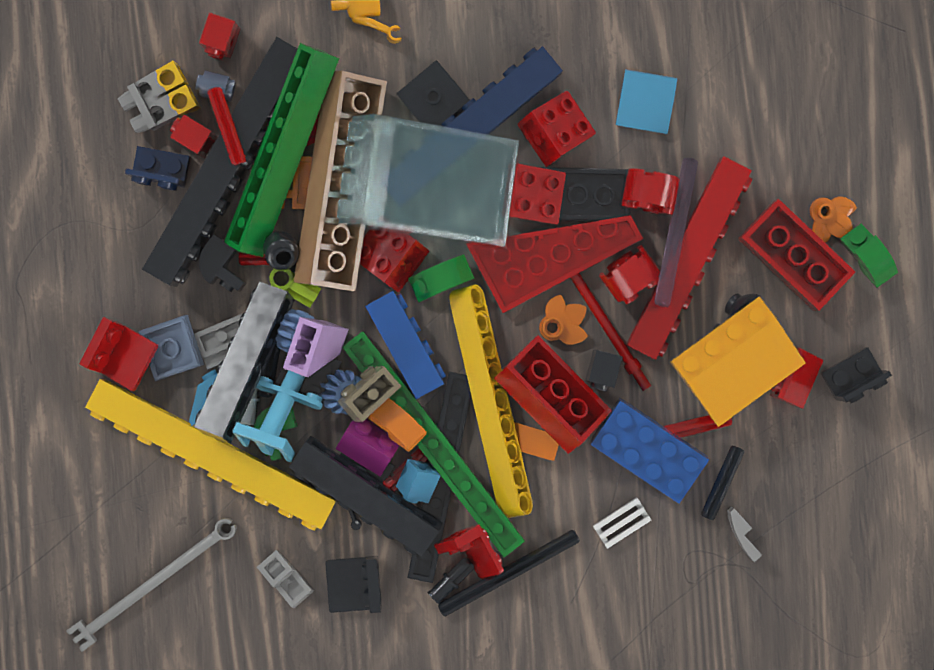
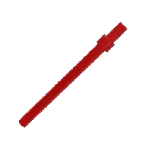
(631, 365)

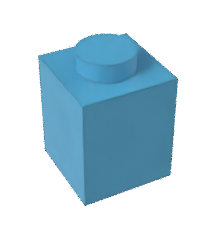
(417, 481)

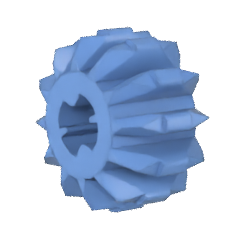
(288, 327)
(334, 387)

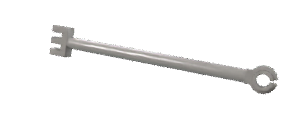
(87, 631)

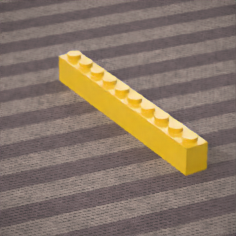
(219, 458)

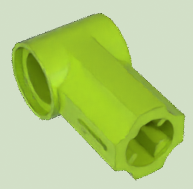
(300, 292)

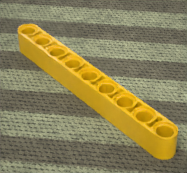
(490, 401)

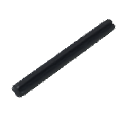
(510, 572)

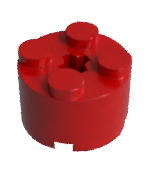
(650, 191)
(630, 275)

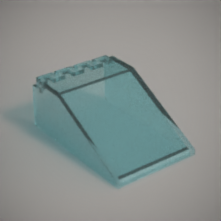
(427, 180)

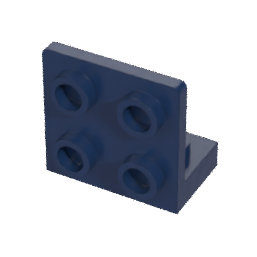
(159, 166)

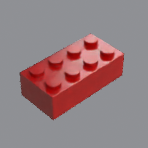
(796, 255)
(553, 394)

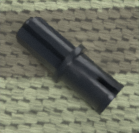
(451, 580)

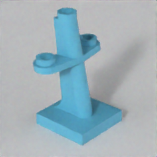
(268, 436)

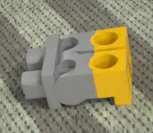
(160, 98)

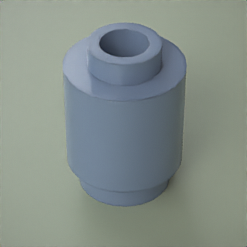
(210, 80)

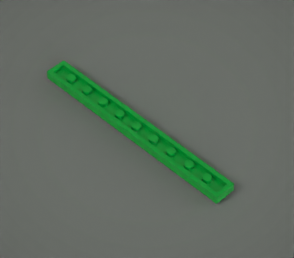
(442, 454)

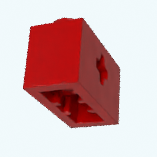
(219, 36)
(192, 135)

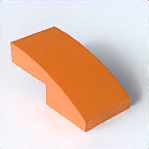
(398, 424)
(536, 442)

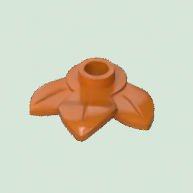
(835, 220)
(567, 321)

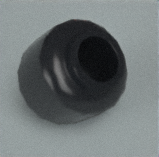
(281, 250)

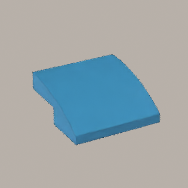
(646, 101)

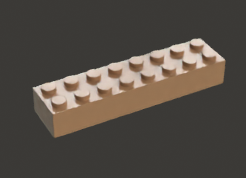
(329, 249)

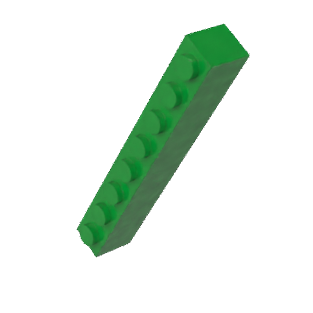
(281, 149)

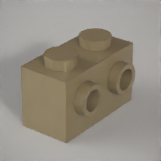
(368, 393)

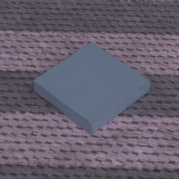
(176, 347)

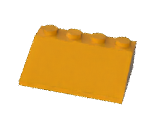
(738, 361)

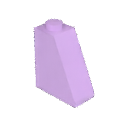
(314, 345)

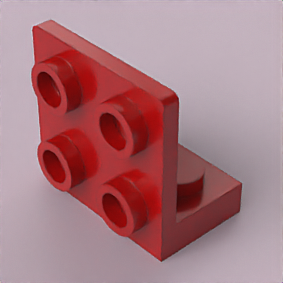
(556, 128)
(537, 194)
(391, 256)
(119, 353)
(476, 544)

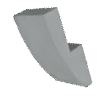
(740, 528)
(285, 579)

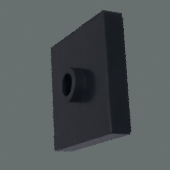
(433, 95)

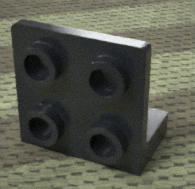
(854, 376)
(353, 584)

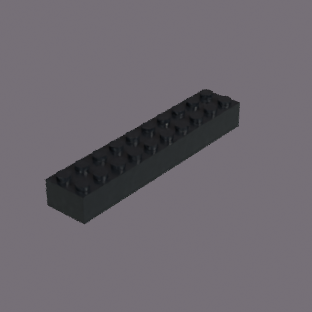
(218, 176)

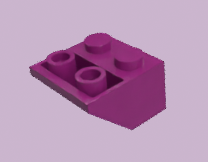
(368, 445)

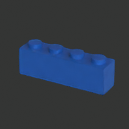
(405, 345)

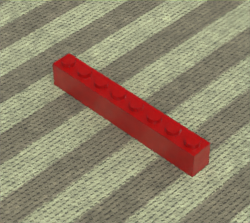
(700, 235)

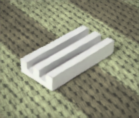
(641, 511)

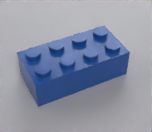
(649, 450)

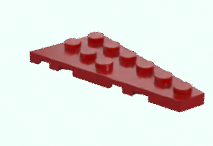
(548, 257)

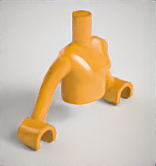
(360, 11)

